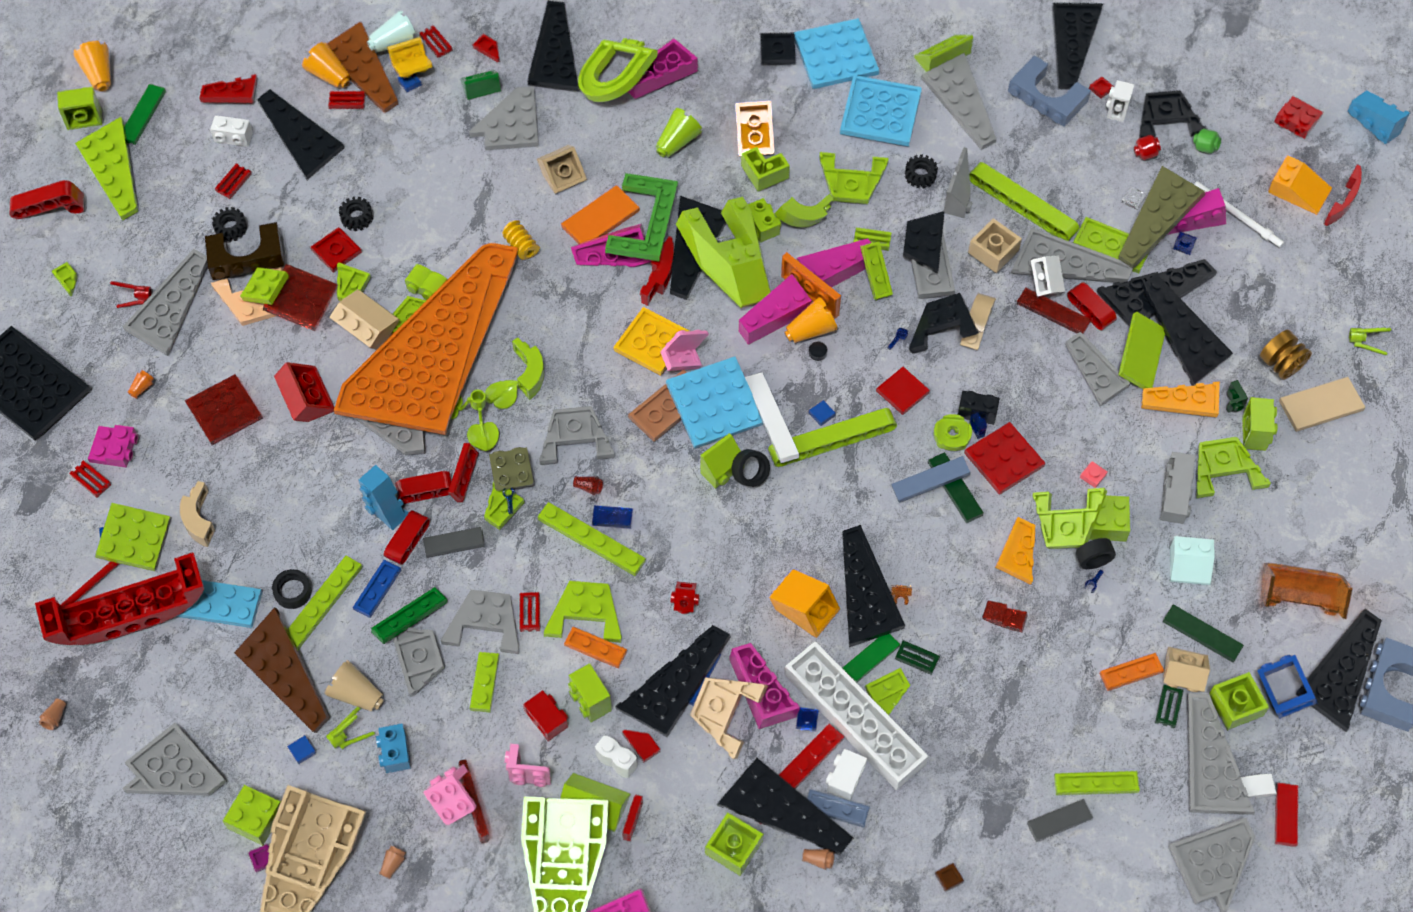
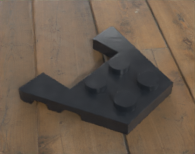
(1168, 108)
(940, 316)

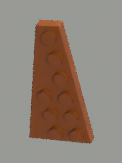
(364, 66)

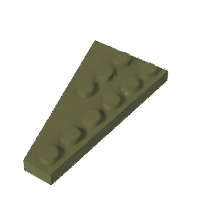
(1162, 210)

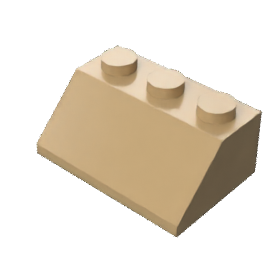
(364, 319)

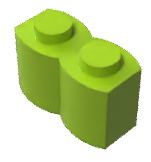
(424, 281)

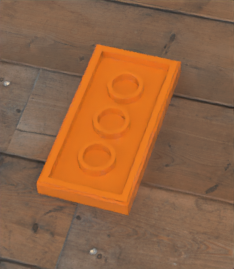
(600, 216)
(811, 283)

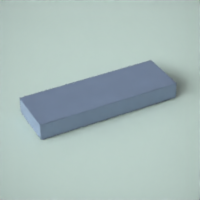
(840, 808)

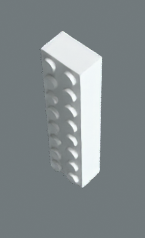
(856, 715)

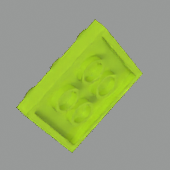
(132, 537)

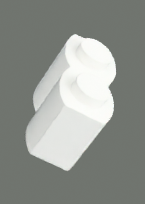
(620, 758)

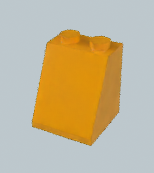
(805, 602)

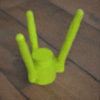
(1358, 335)
(337, 736)

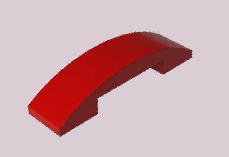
(1339, 210)

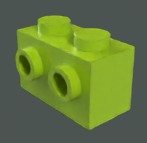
(765, 220)

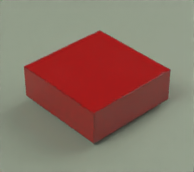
(1101, 87)

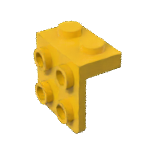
(409, 57)

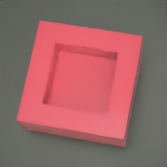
(1093, 474)

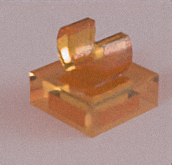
(901, 591)

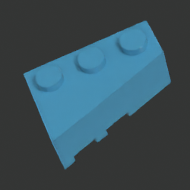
(1377, 116)
(380, 497)

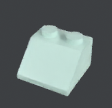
(1191, 560)

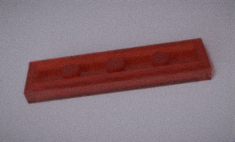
(1053, 311)
(477, 813)

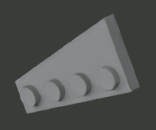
(1096, 369)

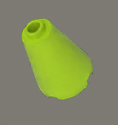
(677, 133)

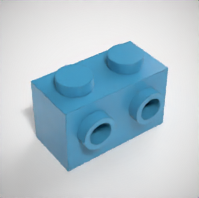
(394, 748)

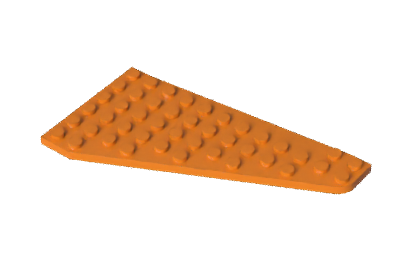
(427, 360)

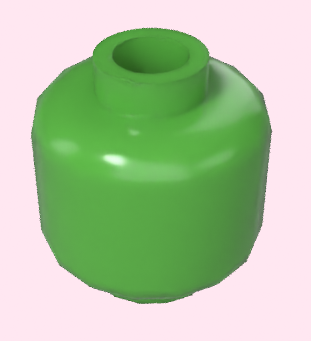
(1207, 141)

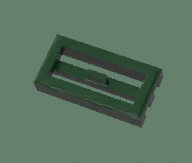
(929, 670)
(1165, 721)

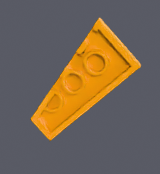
(1193, 400)

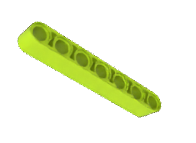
(1023, 201)
(839, 435)

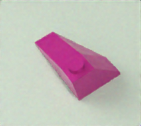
(593, 251)

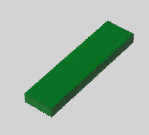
(143, 112)
(408, 615)
(871, 657)

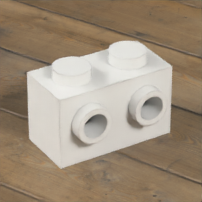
(1120, 100)
(231, 131)
(1048, 275)
(846, 774)

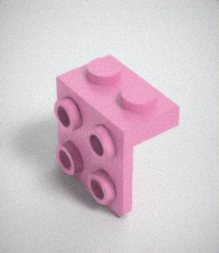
(681, 350)
(523, 774)
(449, 795)

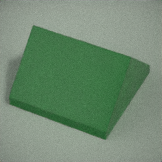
(481, 84)

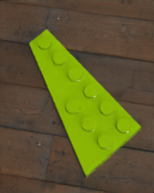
(110, 162)

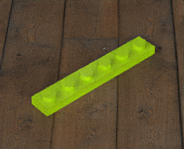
(591, 539)
(323, 600)

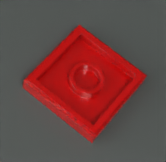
(336, 248)
(902, 390)

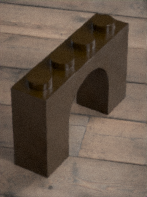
(266, 256)

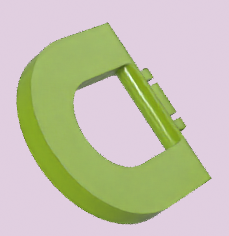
(612, 89)

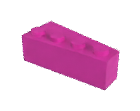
(1206, 213)
(836, 263)
(776, 702)

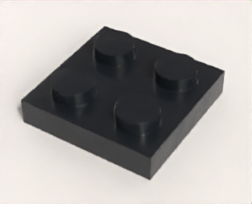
(777, 48)

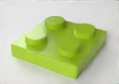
(264, 286)

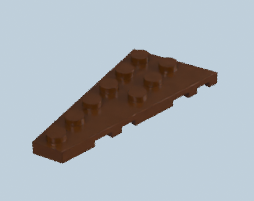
(279, 666)

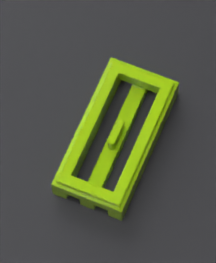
(873, 236)

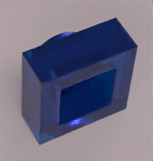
(1185, 243)
(978, 425)
(807, 719)

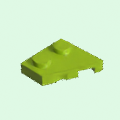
(350, 280)
(497, 508)
(888, 689)

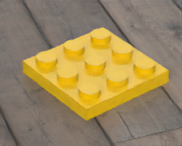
(646, 339)

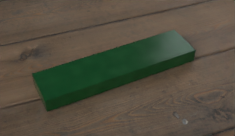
(959, 493)
(1203, 633)

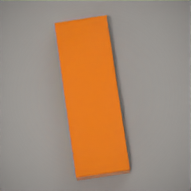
(595, 647)
(1131, 671)

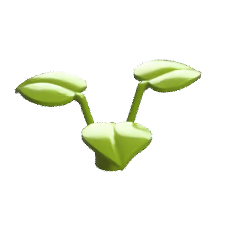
(503, 396)

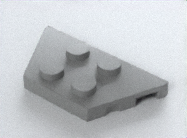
(418, 657)

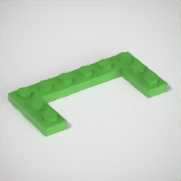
(652, 246)

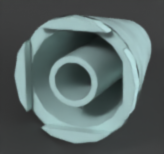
(392, 32)

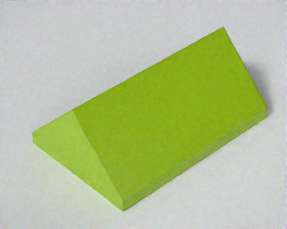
(944, 51)
(584, 788)

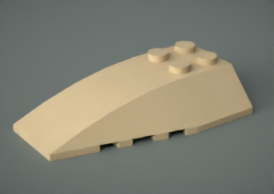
(307, 849)

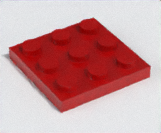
(1004, 458)

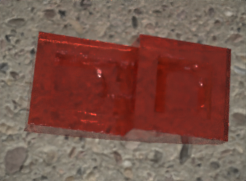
(1005, 617)

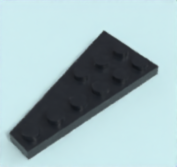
(1073, 33)
(685, 267)
(1130, 298)
(868, 597)
(672, 687)
(778, 805)

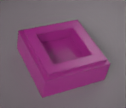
(259, 857)

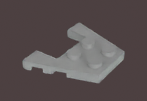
(574, 427)
(484, 612)

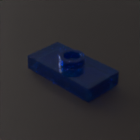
(612, 516)

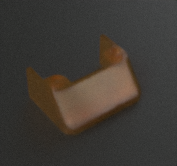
(1307, 587)

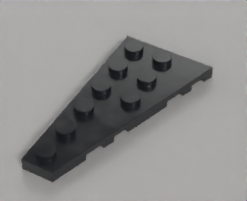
(553, 55)
(302, 137)
(1188, 335)
(1342, 671)

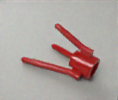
(140, 292)

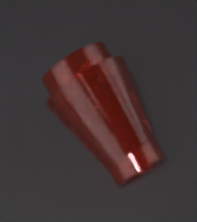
(589, 484)

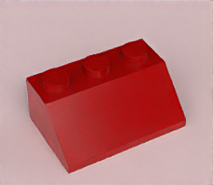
(303, 392)

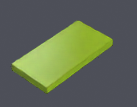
(1103, 239)
(1142, 351)

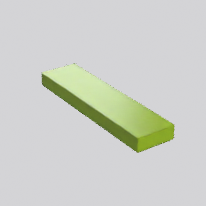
(1096, 783)

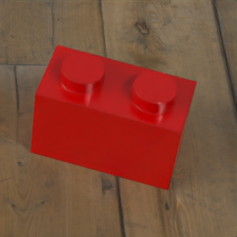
(546, 715)

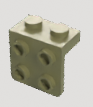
(511, 468)

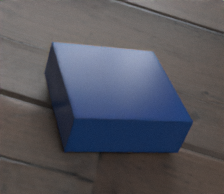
(409, 83)
(822, 413)
(301, 749)

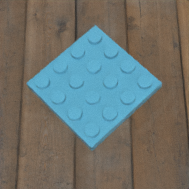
(835, 53)
(880, 110)
(714, 402)

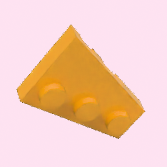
(1017, 553)

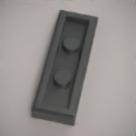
(453, 542)
(1059, 820)

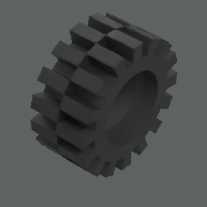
(921, 163)
(355, 205)
(226, 216)

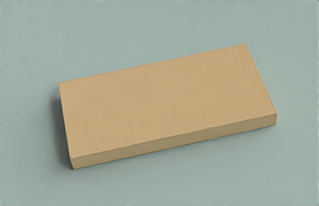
(1322, 404)

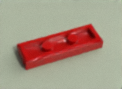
(463, 472)
(1286, 815)

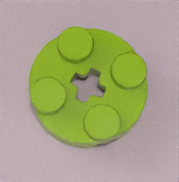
(947, 441)

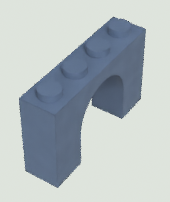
(1059, 109)
(1378, 701)

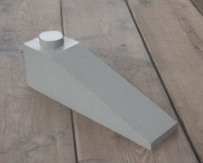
(959, 191)

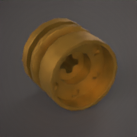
(1285, 354)

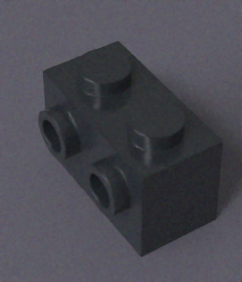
(973, 402)

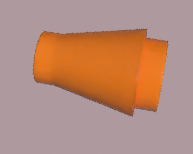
(140, 383)

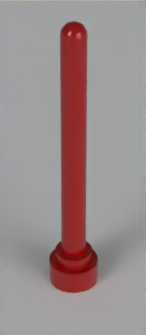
(90, 583)

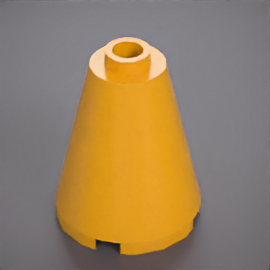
(95, 63)
(326, 66)
(811, 322)

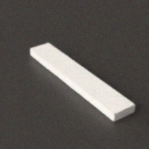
(772, 418)

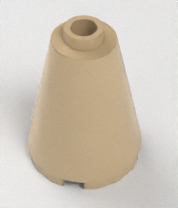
(354, 688)

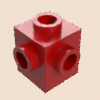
(685, 597)

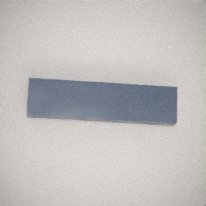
(931, 479)

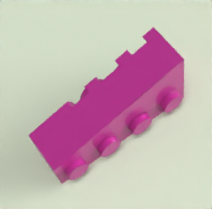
(670, 65)
(774, 310)

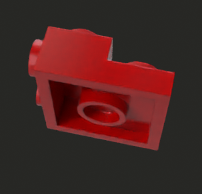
(1298, 117)

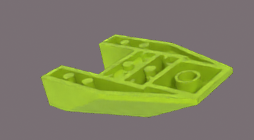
(732, 264)

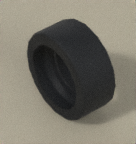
(763, 470)
(1095, 553)
(288, 575)

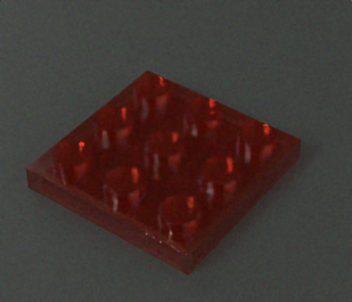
(302, 298)
(223, 409)

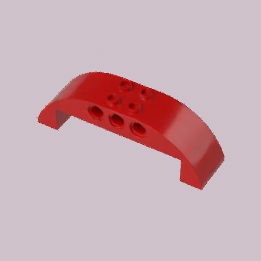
(124, 608)

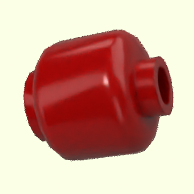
(1147, 147)

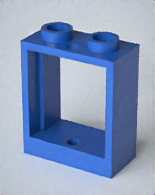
(1295, 704)

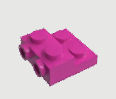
(113, 446)

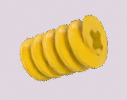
(518, 237)

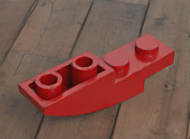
(660, 274)

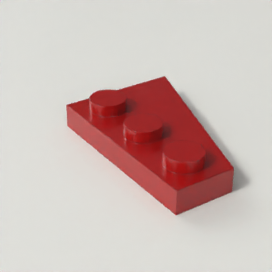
(232, 92)

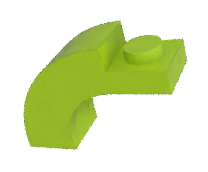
(801, 215)
(533, 377)

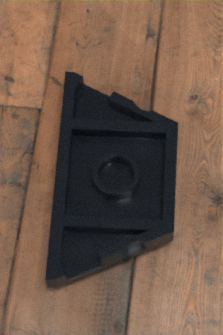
(924, 240)

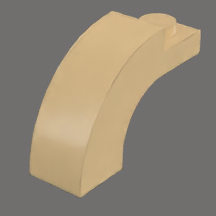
(980, 312)
(190, 507)

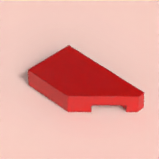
(487, 47)
(642, 744)

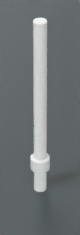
(1266, 234)

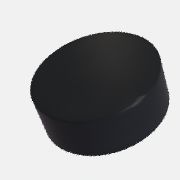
(817, 351)

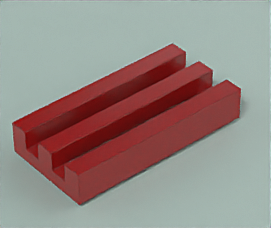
(423, 36)
(346, 100)
(230, 180)
(80, 469)
(530, 627)
(632, 818)

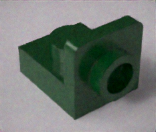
(1237, 396)

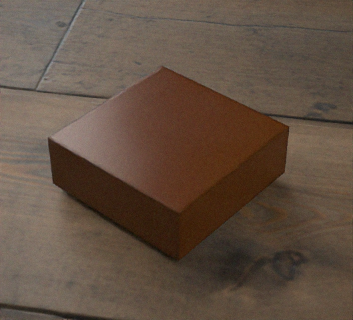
(949, 877)

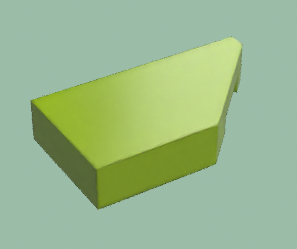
(66, 277)

